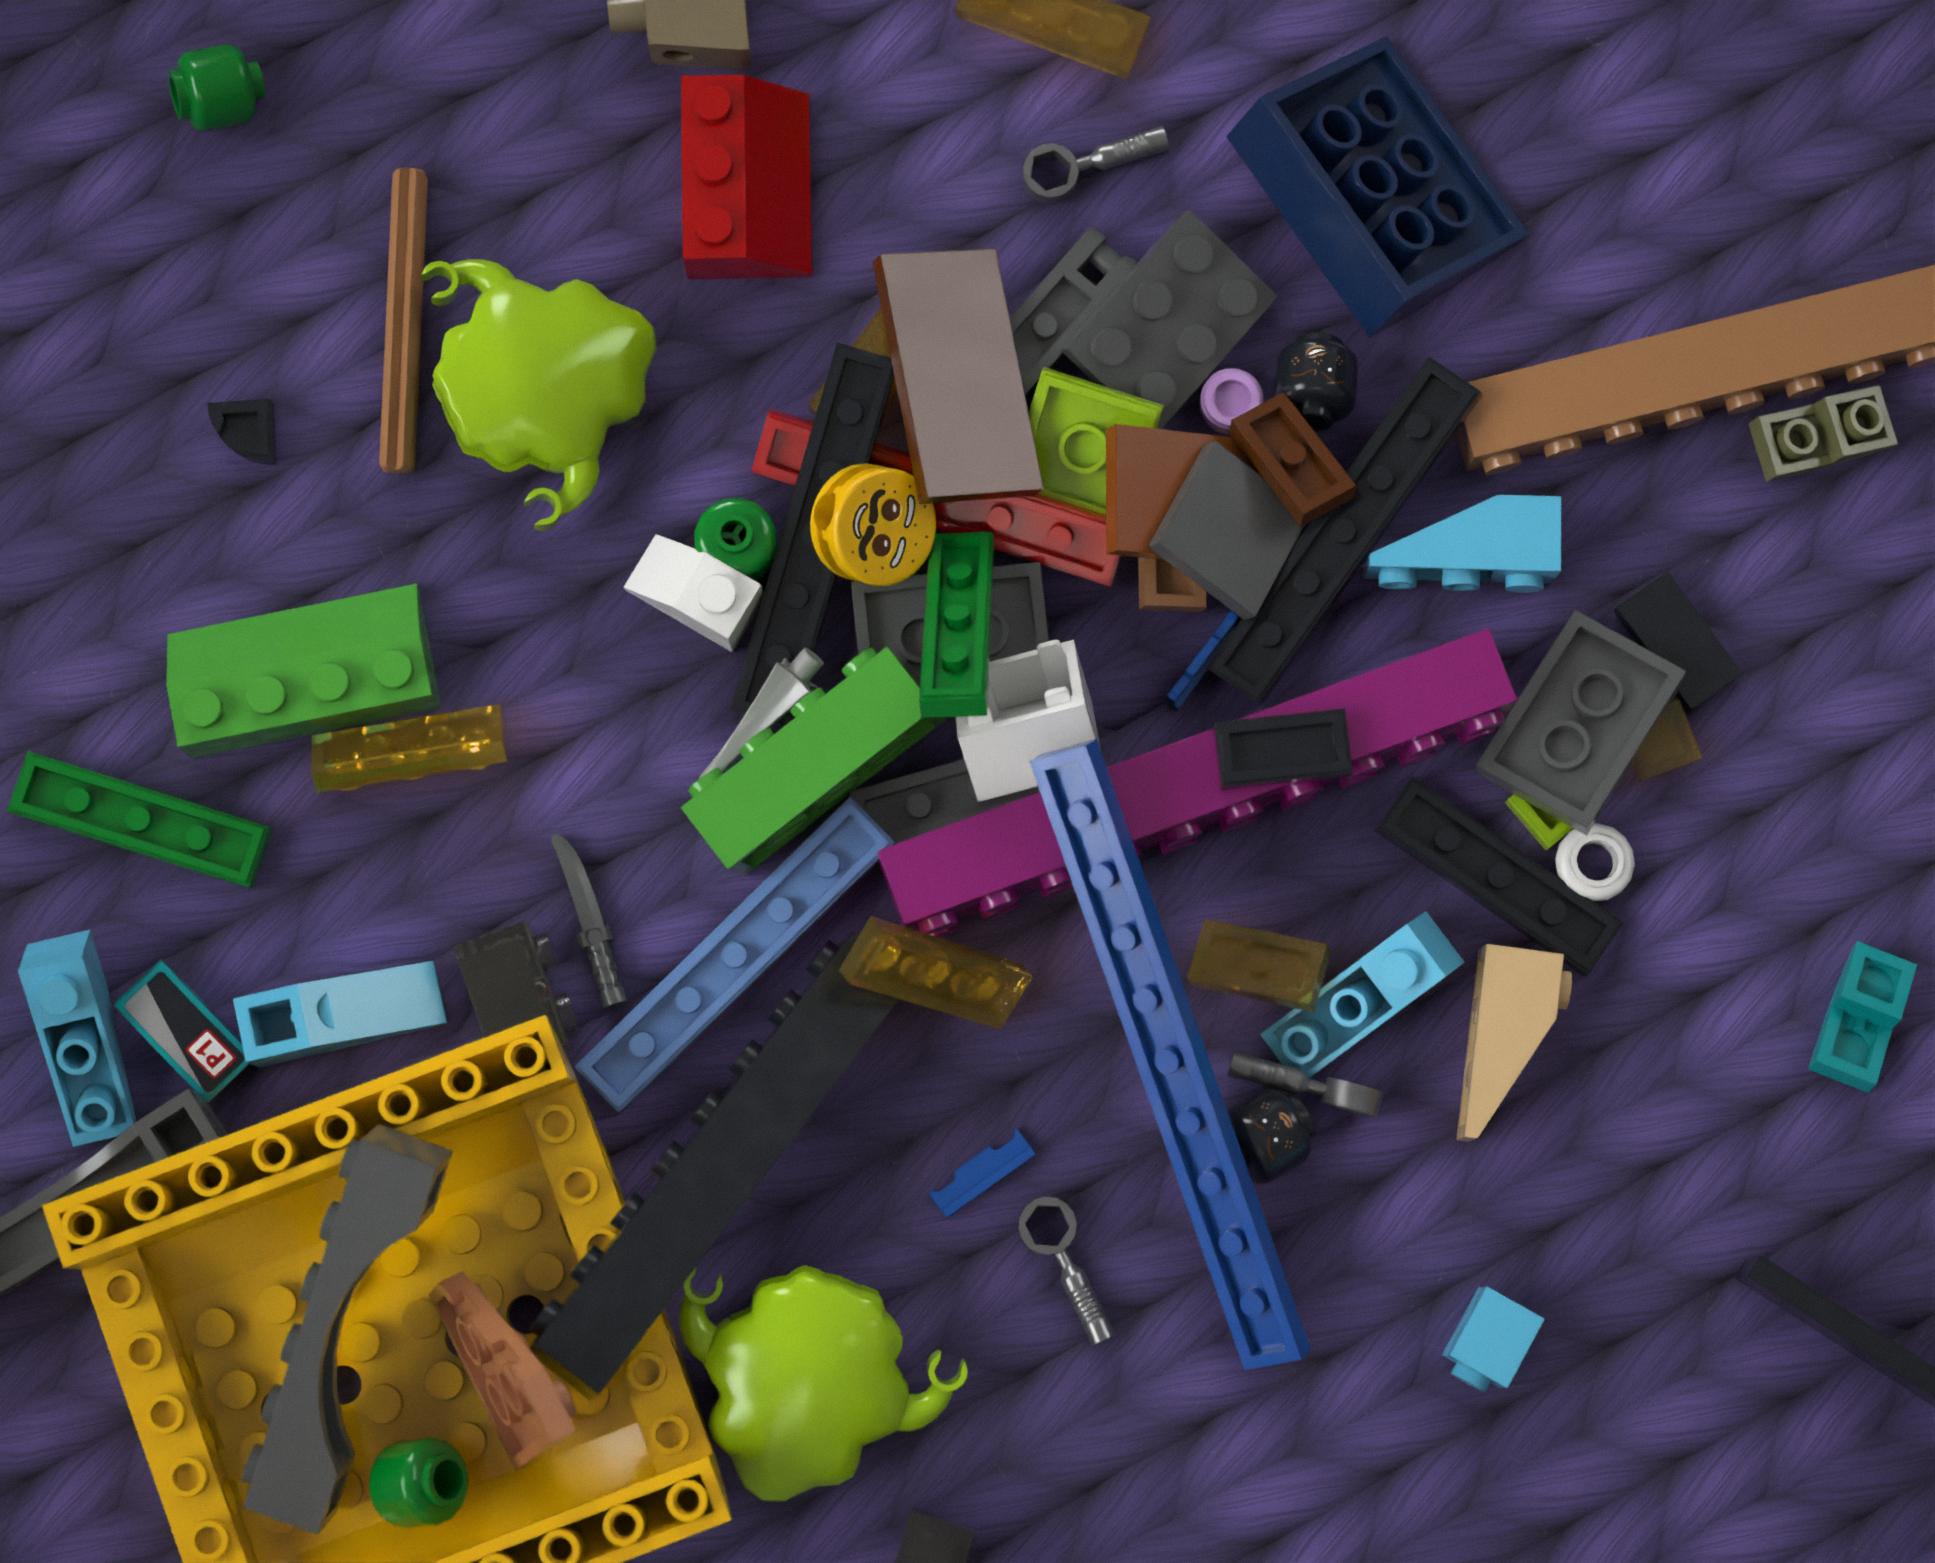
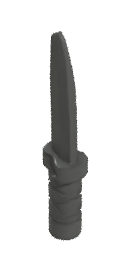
(595, 934)

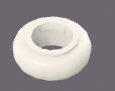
(1621, 856)

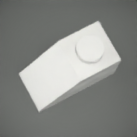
(696, 590)

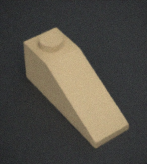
(1510, 1015)

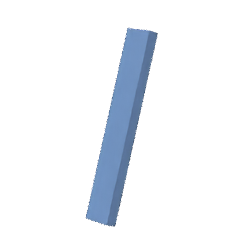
(734, 955)

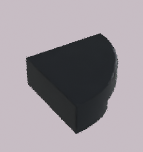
(246, 428)

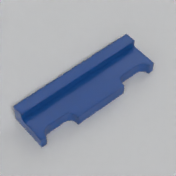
(1199, 665)
(982, 1173)

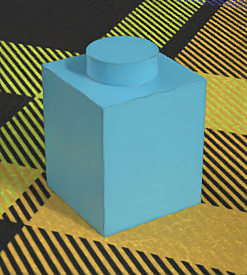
(1491, 1340)

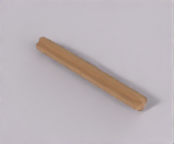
(403, 321)

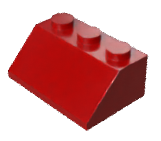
(745, 178)

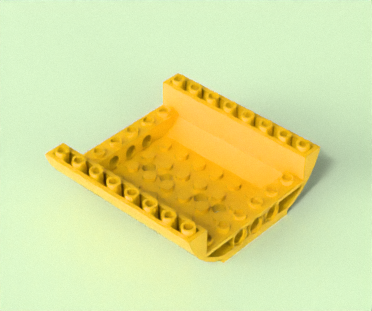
(205, 1274)

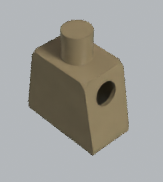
(688, 30)

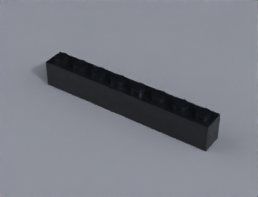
(709, 1177)

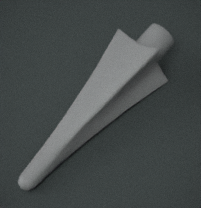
(779, 693)

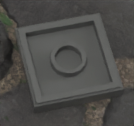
(1227, 531)

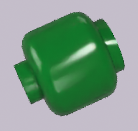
(215, 87)
(726, 522)
(418, 1482)

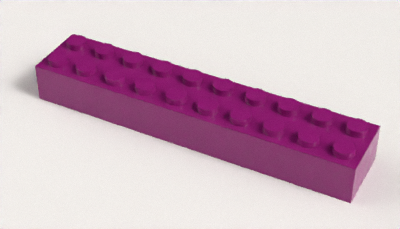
(1176, 790)

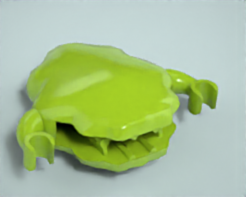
(539, 375)
(806, 1379)

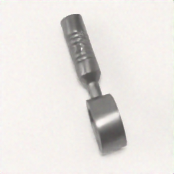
(1103, 157)
(1295, 1081)
(1072, 1277)

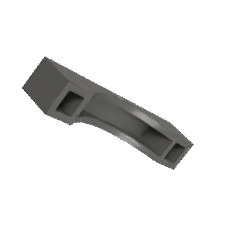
(167, 1131)
(306, 1448)

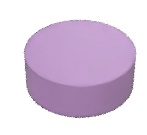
(1227, 397)

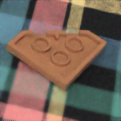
(510, 1381)

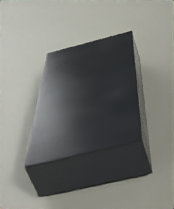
(1672, 628)
(1282, 749)

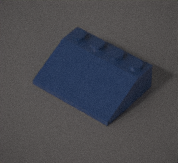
(1376, 184)

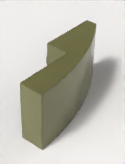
(1823, 433)

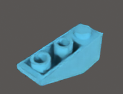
(1493, 541)
(1364, 996)
(338, 1013)
(78, 1035)

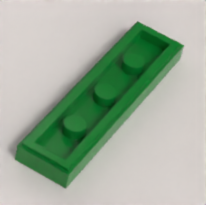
(957, 625)
(140, 820)

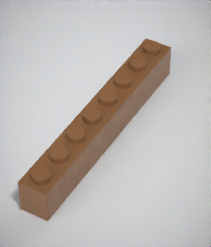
(1699, 370)

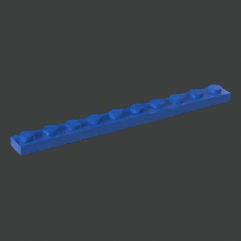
(1170, 1054)

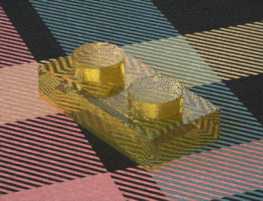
(1259, 965)

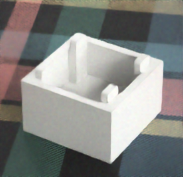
(1033, 708)

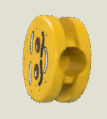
(872, 525)

